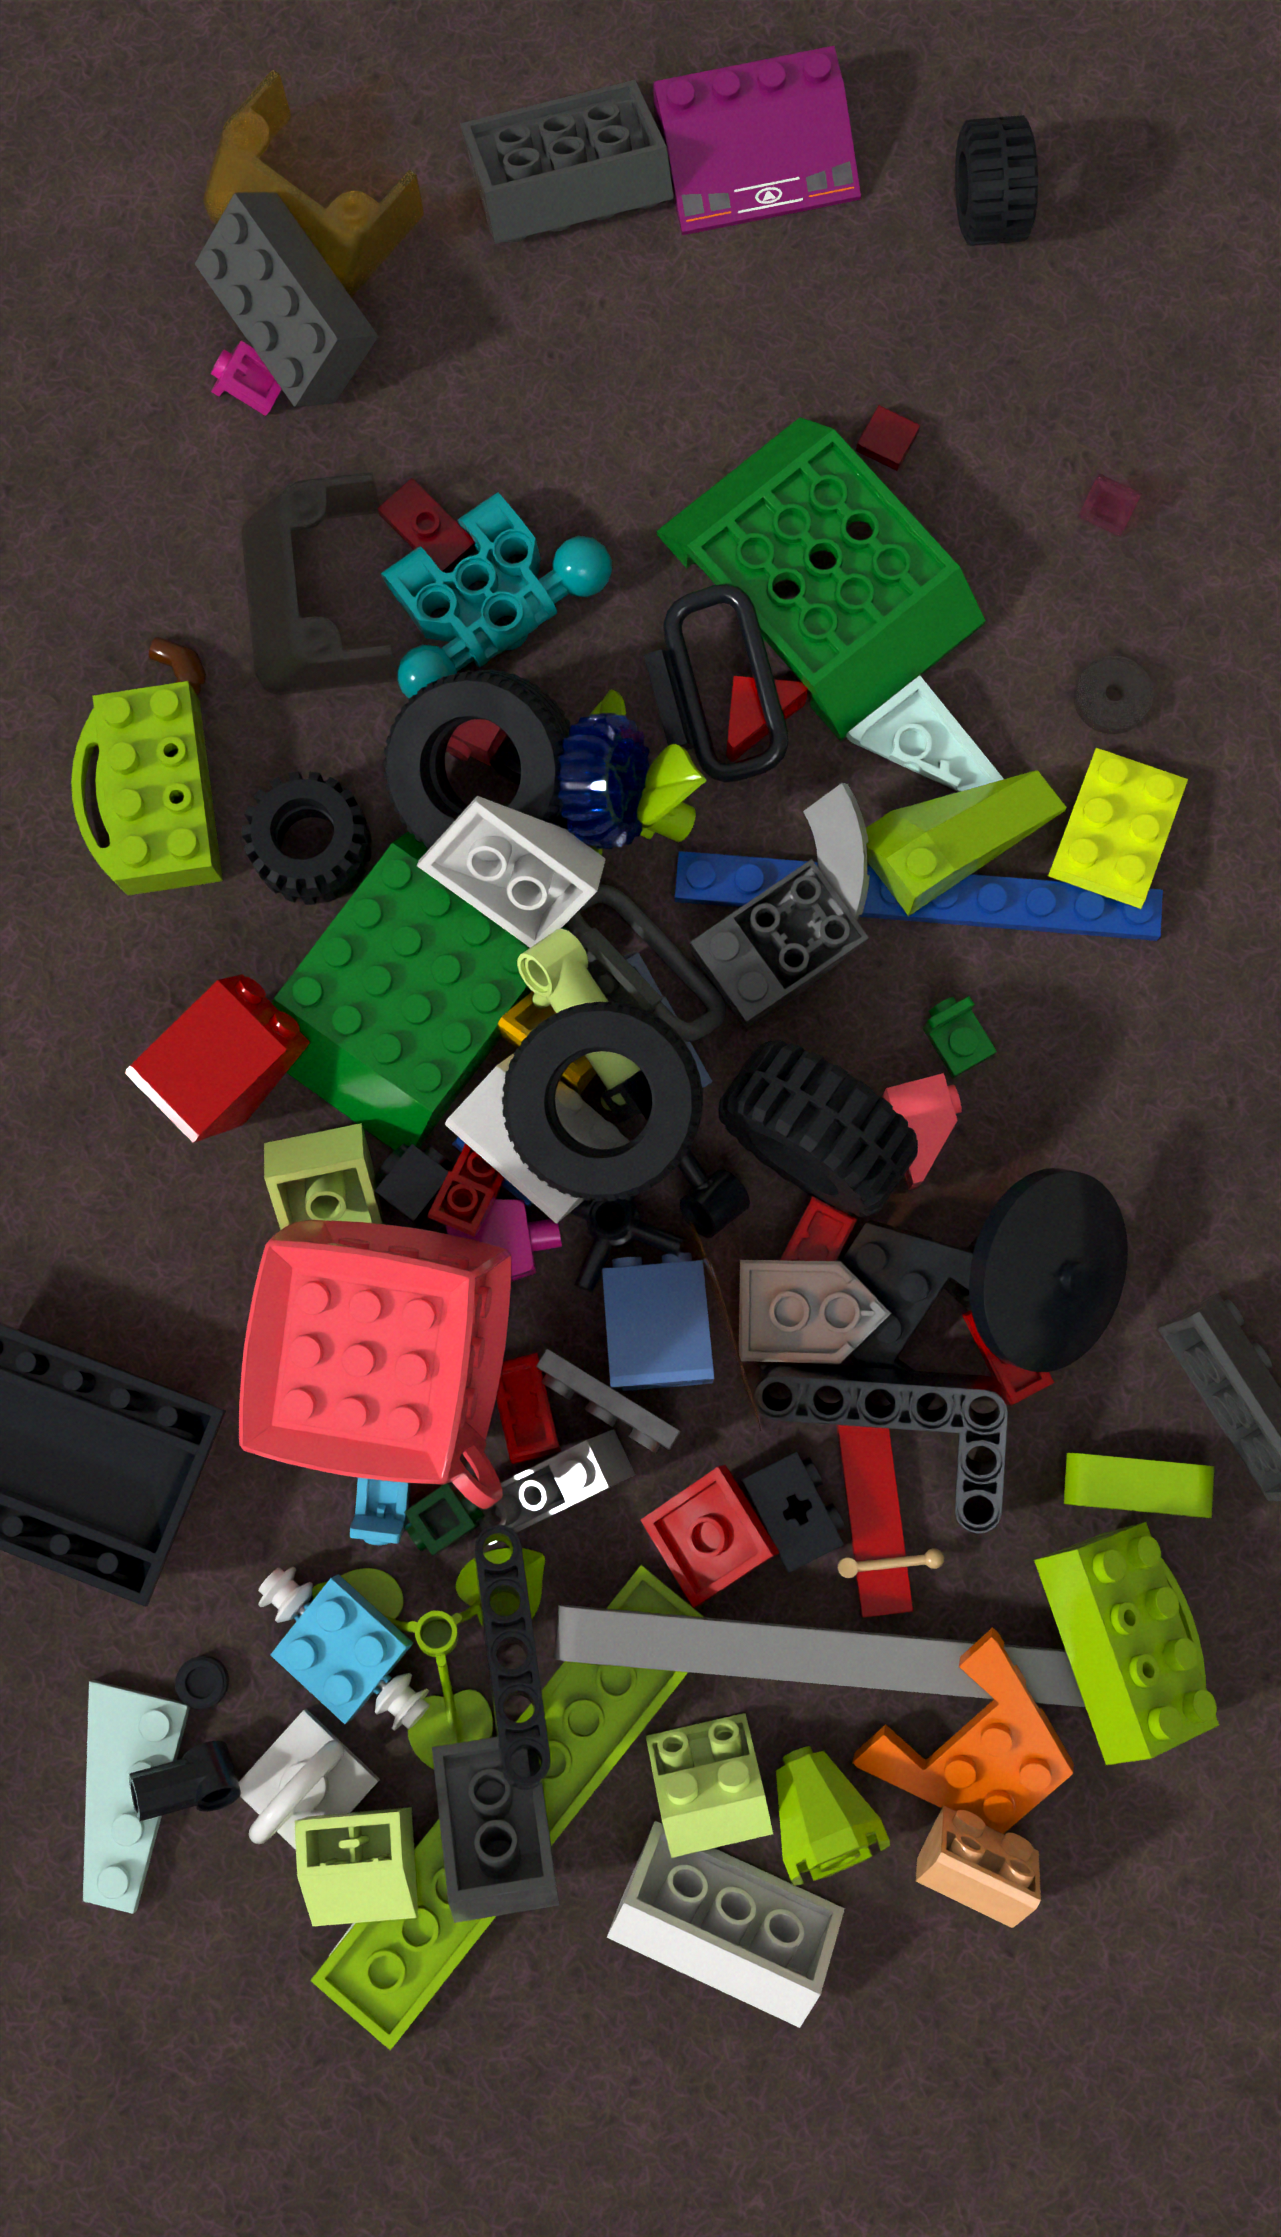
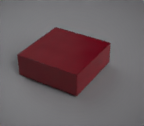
(888, 438)

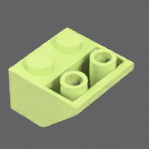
(708, 1785)
(357, 1866)

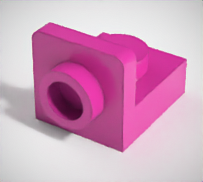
(245, 378)

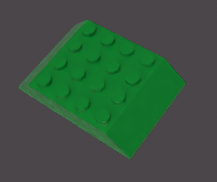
(401, 999)

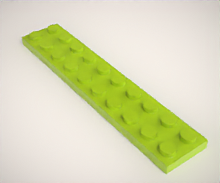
(592, 1716)

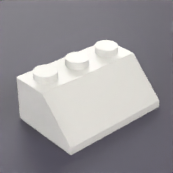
(482, 1128)

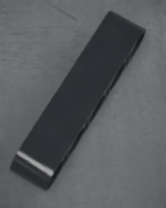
(517, 1630)

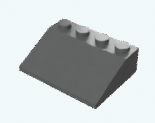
(568, 161)
(1233, 1384)

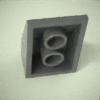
(492, 1832)

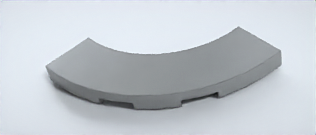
(841, 845)

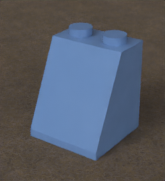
(657, 1323)

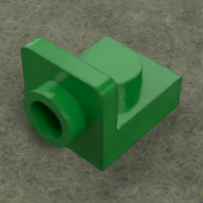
(958, 1035)

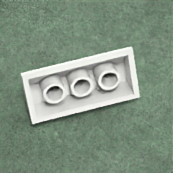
(729, 1927)

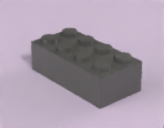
(285, 299)

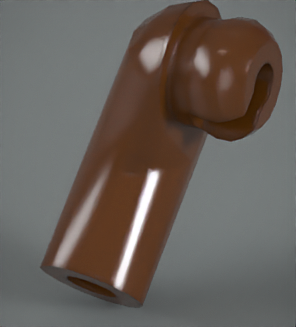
(183, 660)

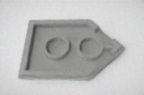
(803, 1311)

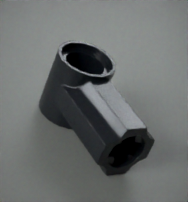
(199, 1779)

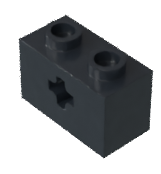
(795, 1541)

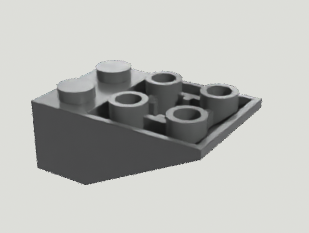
(778, 944)

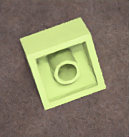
(322, 1177)

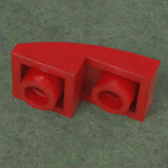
(467, 1193)

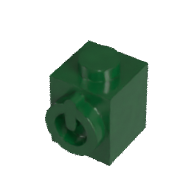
(442, 1519)

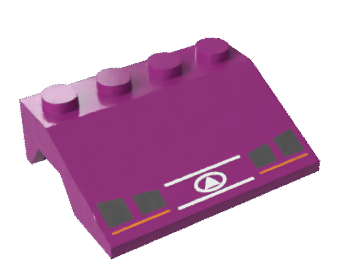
(757, 140)

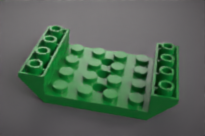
(853, 628)

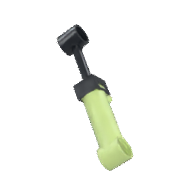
(560, 978)

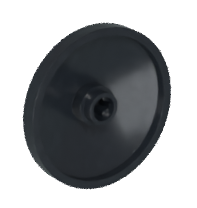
(1048, 1269)

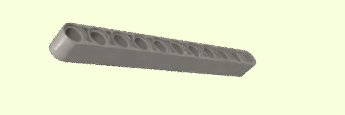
(796, 1653)

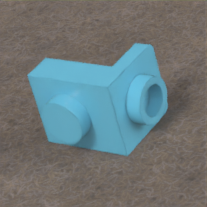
(380, 1511)

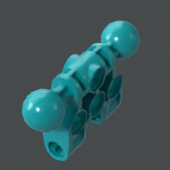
(469, 626)

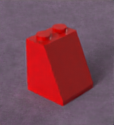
(219, 1058)

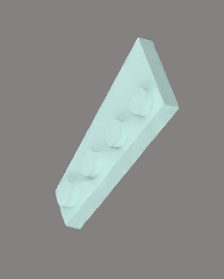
(124, 1736)

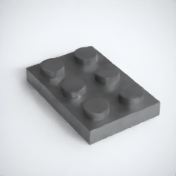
(606, 1402)

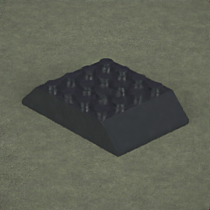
(94, 1464)

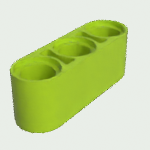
(1139, 1485)

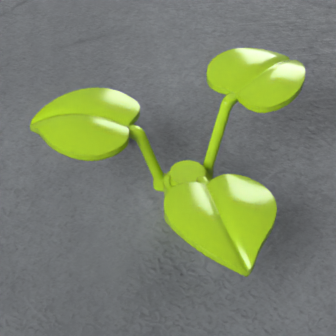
(667, 784)
(466, 1713)

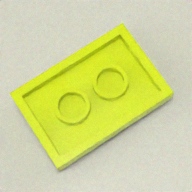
(1118, 828)

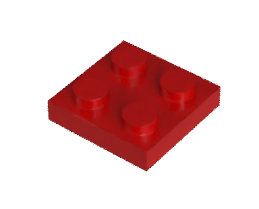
(709, 1536)

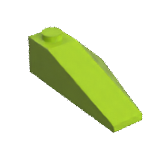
(945, 839)

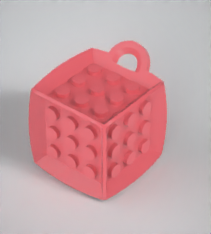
(376, 1353)

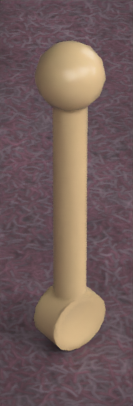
(849, 1567)

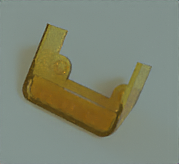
(351, 233)

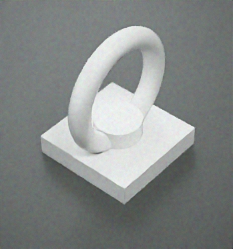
(303, 1777)

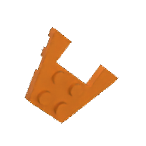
(995, 1763)

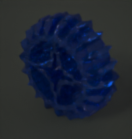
(603, 779)

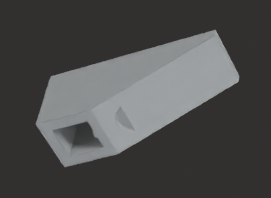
(560, 1483)

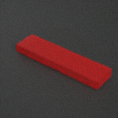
(874, 1518)

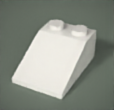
(515, 868)

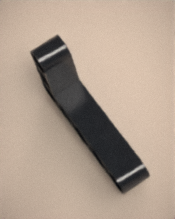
(905, 1413)

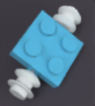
(342, 1648)

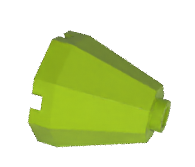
(823, 1817)

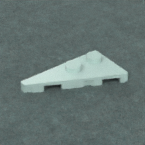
(925, 738)

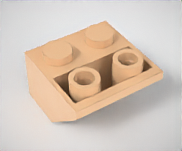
(980, 1867)

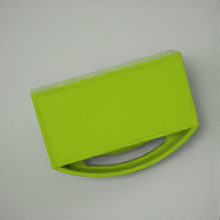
(149, 789)
(1129, 1643)

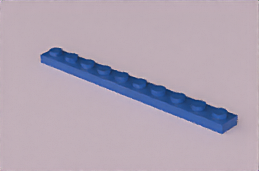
(971, 902)

